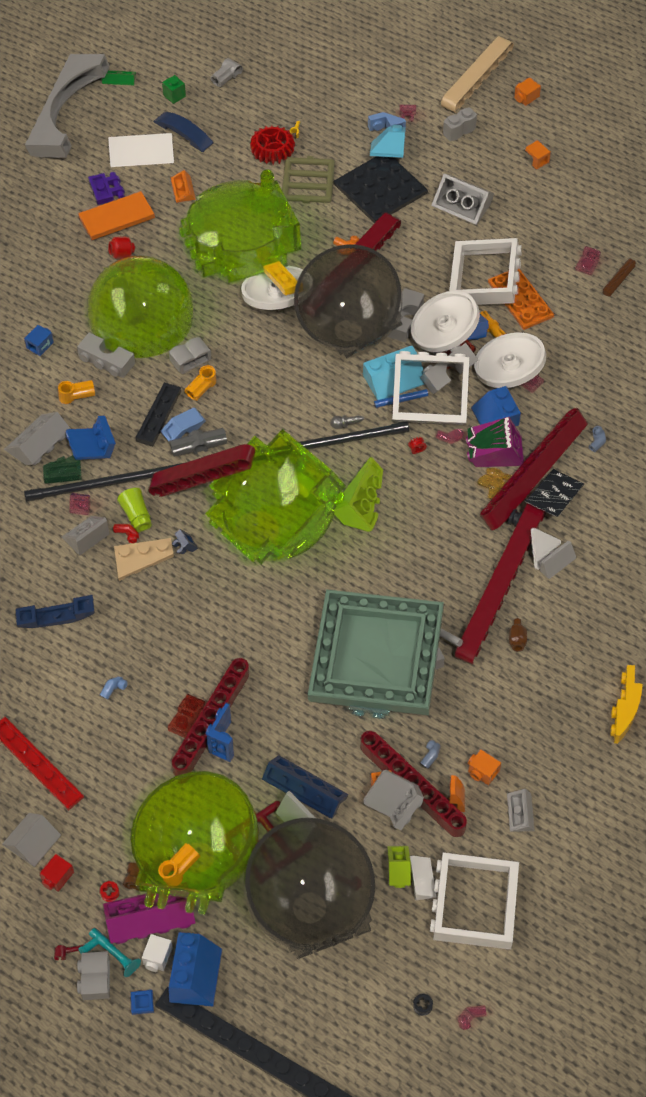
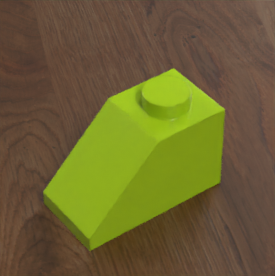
(399, 866)

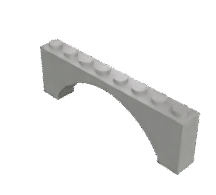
(77, 72)

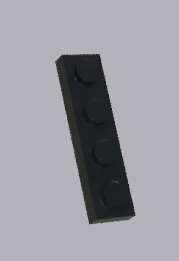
(158, 414)

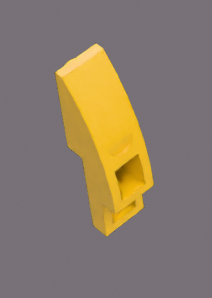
(627, 705)

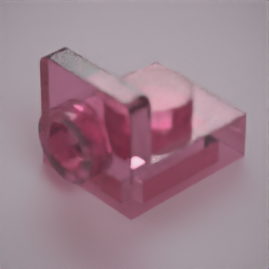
(588, 261)

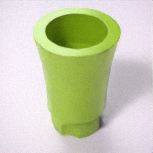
(135, 508)

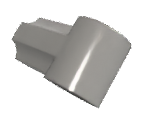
(226, 72)

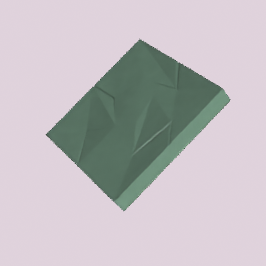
(376, 652)

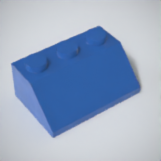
(194, 970)

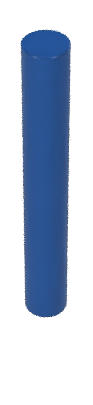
(404, 397)

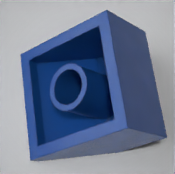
(495, 406)

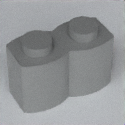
(459, 124)
(189, 355)
(94, 976)

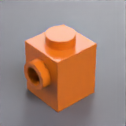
(527, 91)
(483, 767)

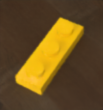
(281, 277)

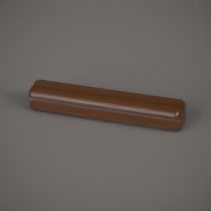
(619, 277)

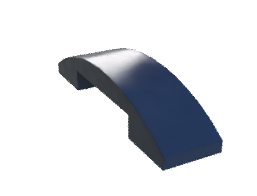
(186, 129)
(55, 615)

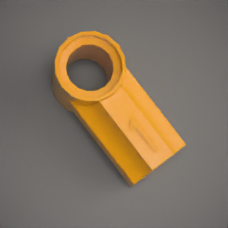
(202, 382)
(70, 391)
(179, 864)

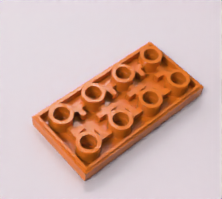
(116, 215)
(529, 306)

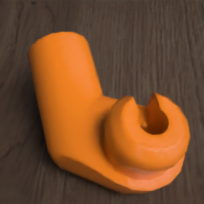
(338, 241)

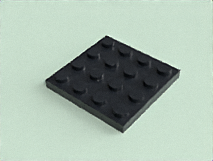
(380, 187)

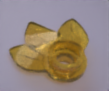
(493, 480)

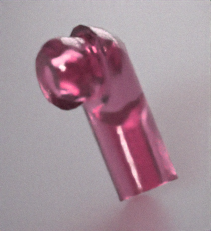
(451, 437)
(468, 1014)

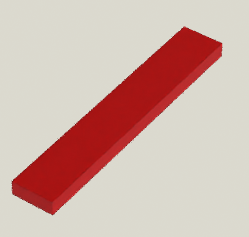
(39, 765)

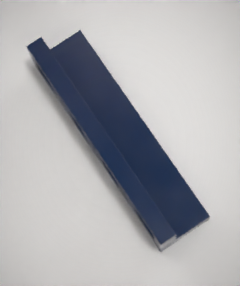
(304, 786)

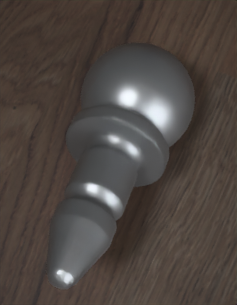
(339, 422)

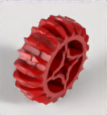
(272, 147)

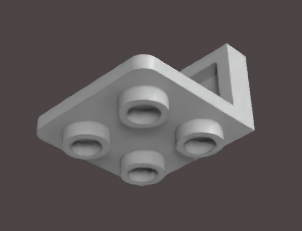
(394, 798)

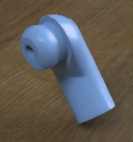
(112, 684)

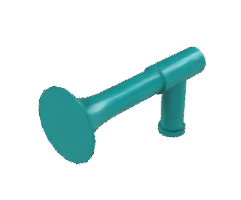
(98, 938)

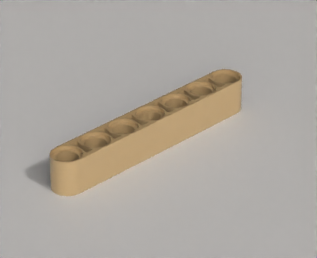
(476, 74)

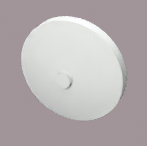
(264, 294)
(445, 321)
(510, 360)

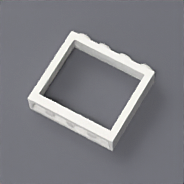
(491, 246)
(431, 418)
(472, 937)

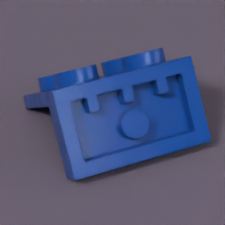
(92, 442)
(218, 740)

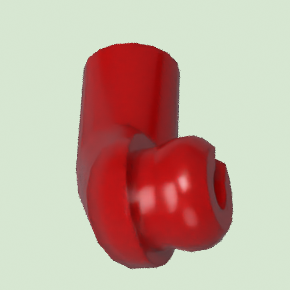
(132, 534)

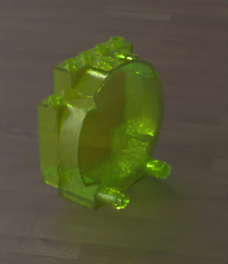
(240, 228)
(278, 503)

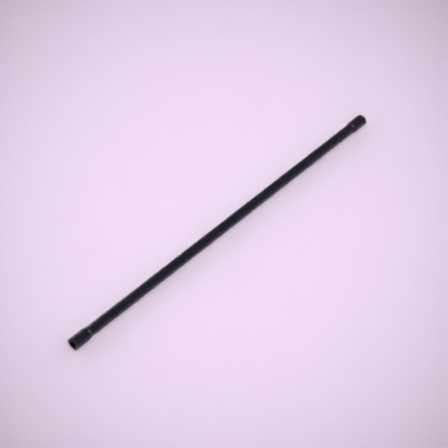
(40, 493)

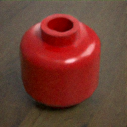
(121, 247)

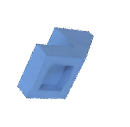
(383, 120)
(183, 423)

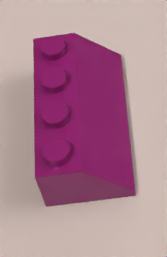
(131, 919)

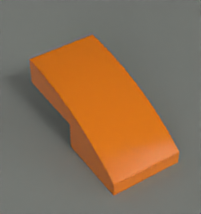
(457, 793)

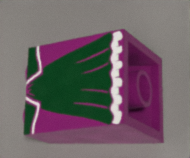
(495, 444)

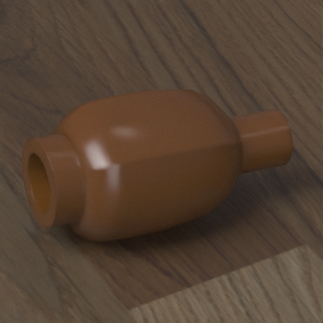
(517, 636)

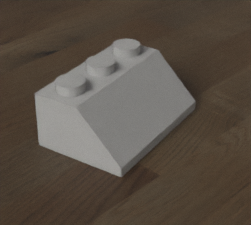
(462, 198)
(38, 438)

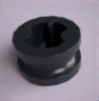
(515, 517)
(419, 1010)

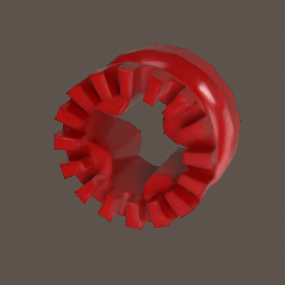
(417, 445)
(114, 895)

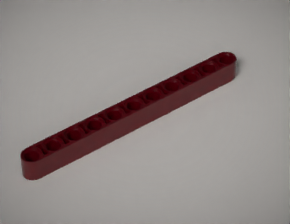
(499, 584)

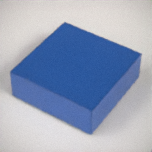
(142, 1002)

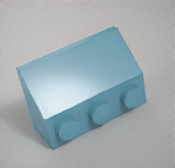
(381, 374)

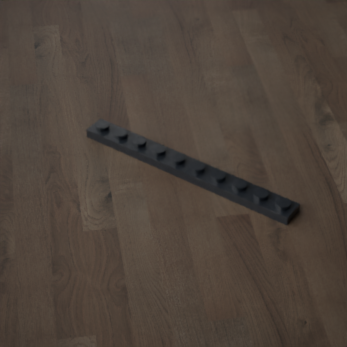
(249, 1049)

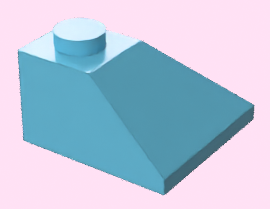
(389, 142)

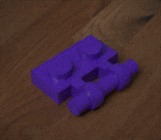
(101, 189)

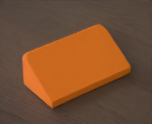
(183, 187)

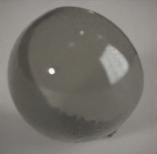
(349, 299)
(309, 885)

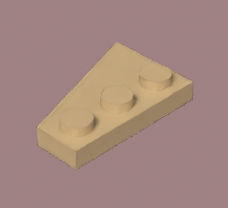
(138, 556)

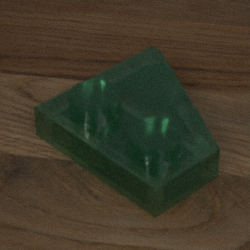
(62, 470)

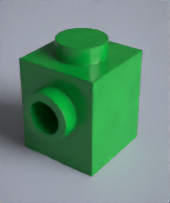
(174, 89)

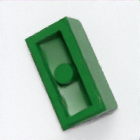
(119, 77)

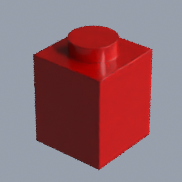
(56, 873)

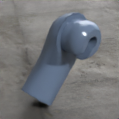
(599, 438)
(434, 749)

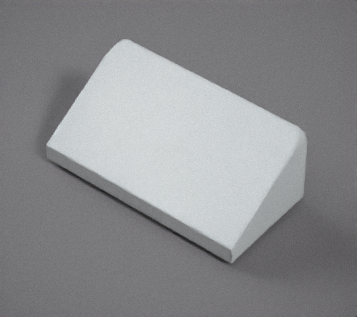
(422, 878)

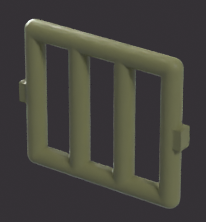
(310, 160)

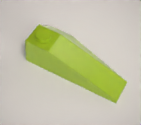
(361, 497)

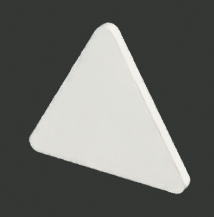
(542, 546)

